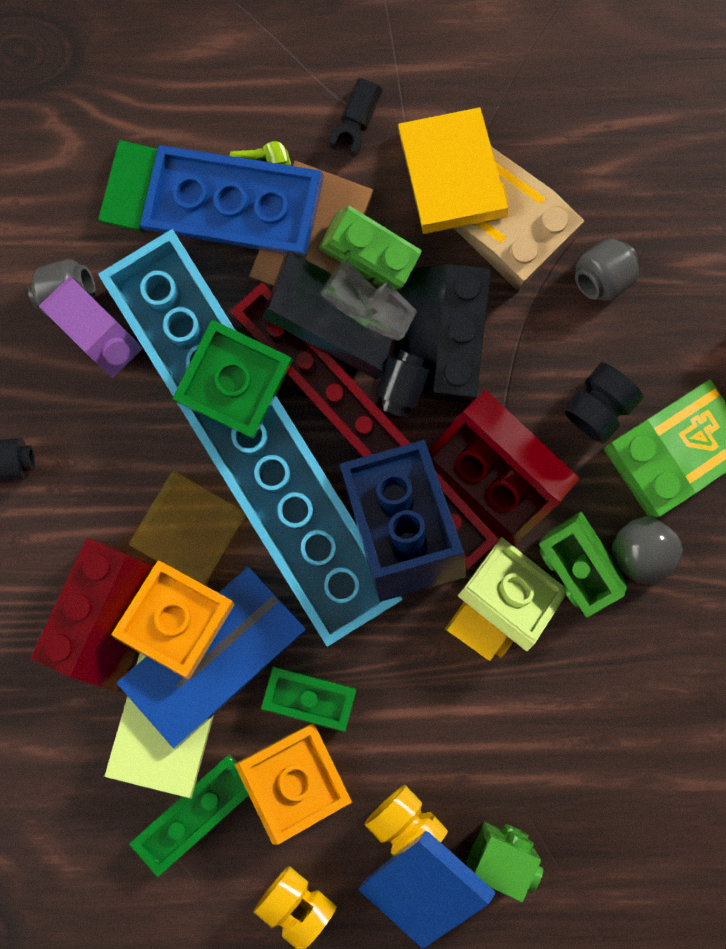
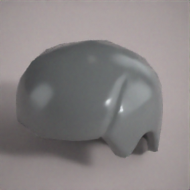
(647, 550)

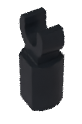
(357, 114)

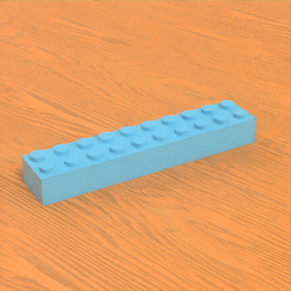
(268, 475)

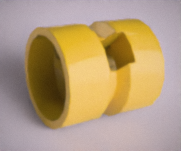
(401, 820)
(284, 897)

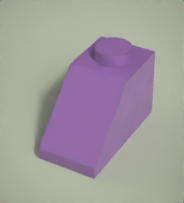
(90, 327)

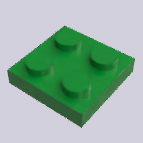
(232, 379)

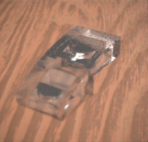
(377, 309)

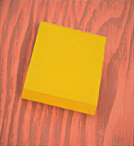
(452, 170)

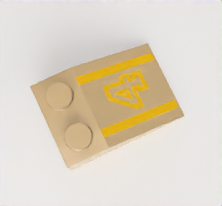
(532, 233)

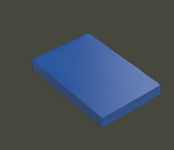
(426, 890)

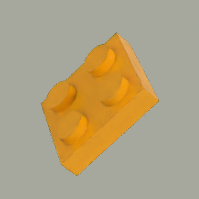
(173, 619)
(293, 783)

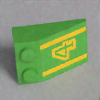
(674, 450)

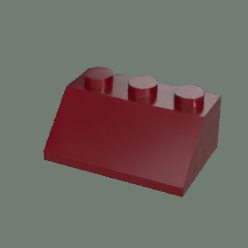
(501, 469)
(87, 612)

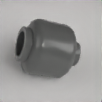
(606, 269)
(50, 276)

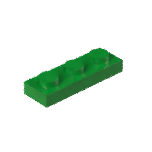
(192, 818)

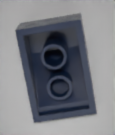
(403, 520)

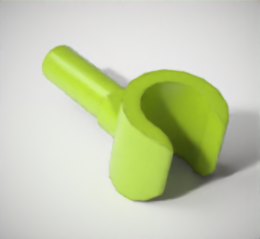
(273, 152)

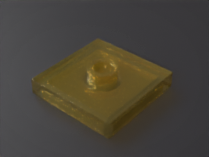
(188, 528)

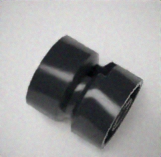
(606, 398)

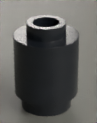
(401, 384)
(15, 460)

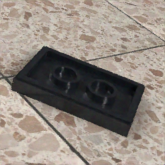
(304, 312)

